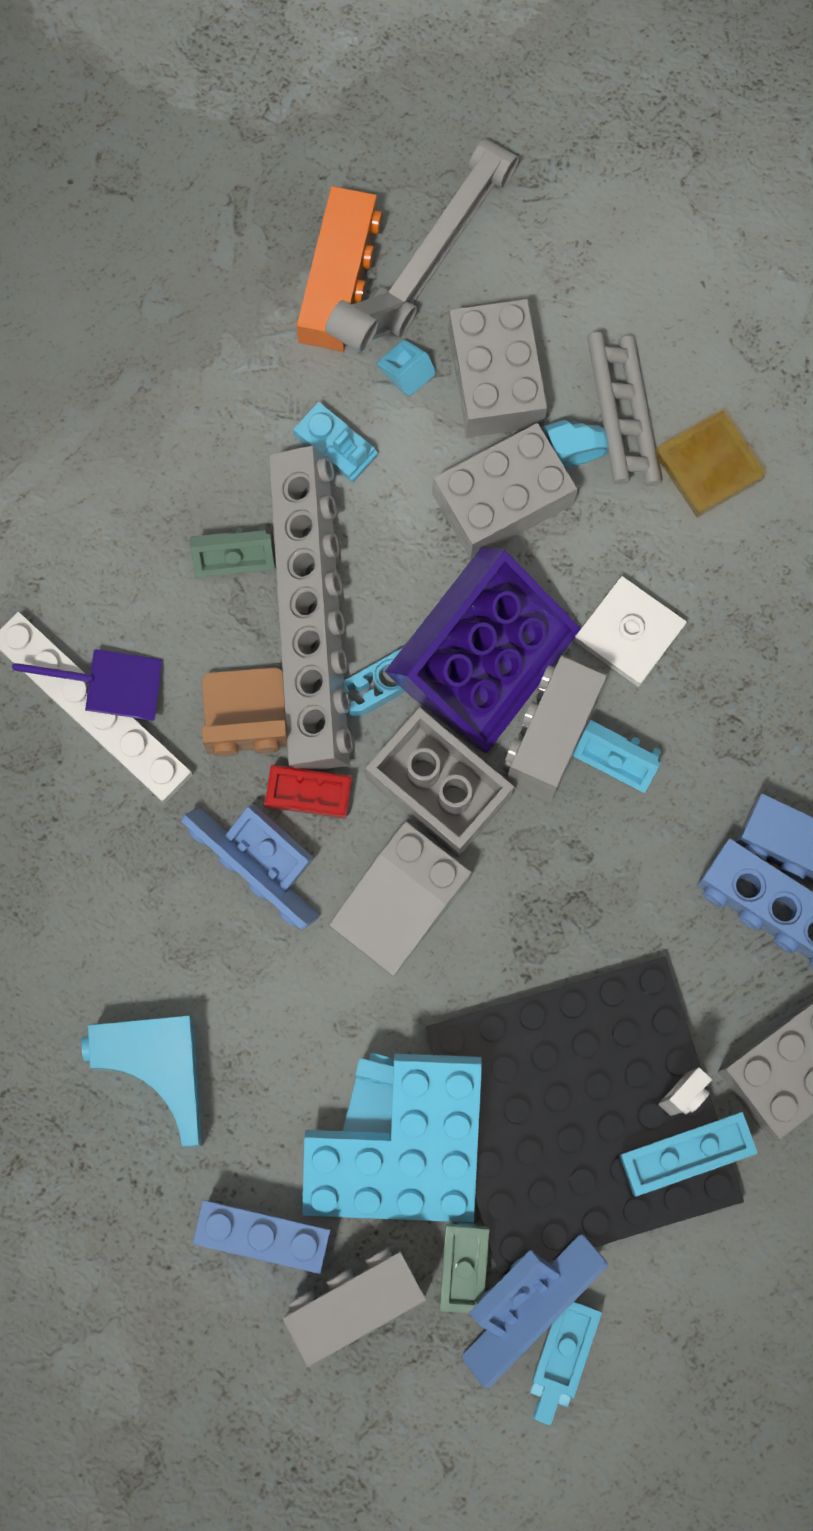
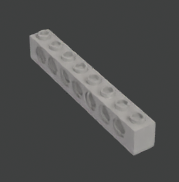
(290, 475)

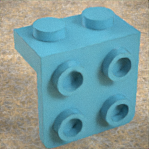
(372, 1096)

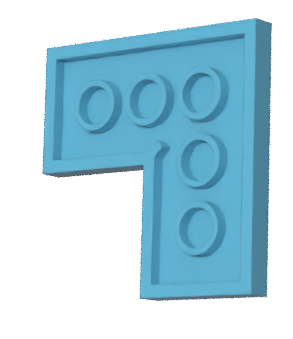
(418, 1168)

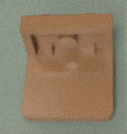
(244, 711)

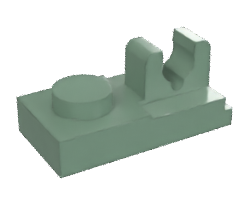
(232, 552)
(463, 1266)

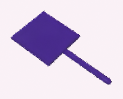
(117, 683)

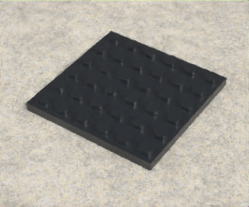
(567, 1092)

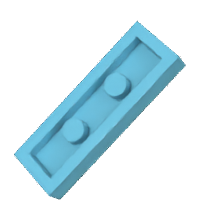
(688, 1154)

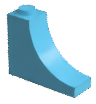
(160, 1055)

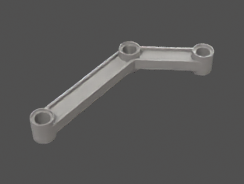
(395, 308)

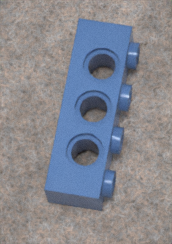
(770, 885)

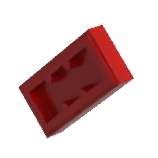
(308, 791)

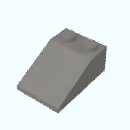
(400, 898)

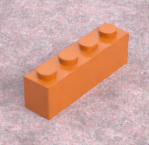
(338, 262)

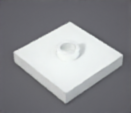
(630, 631)

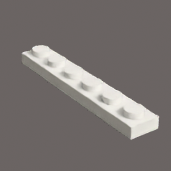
(117, 734)

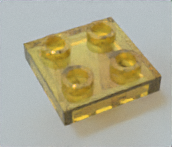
(710, 464)

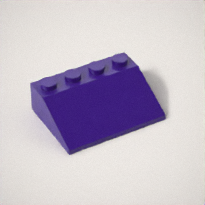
(483, 648)

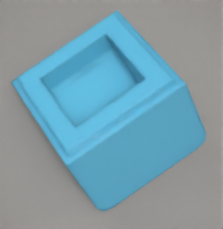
(407, 367)

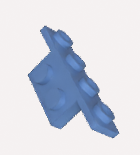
(261, 856)
(527, 1305)

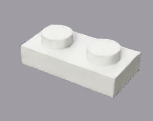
(687, 1093)

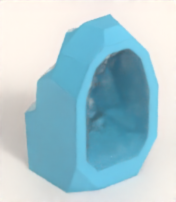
(576, 442)

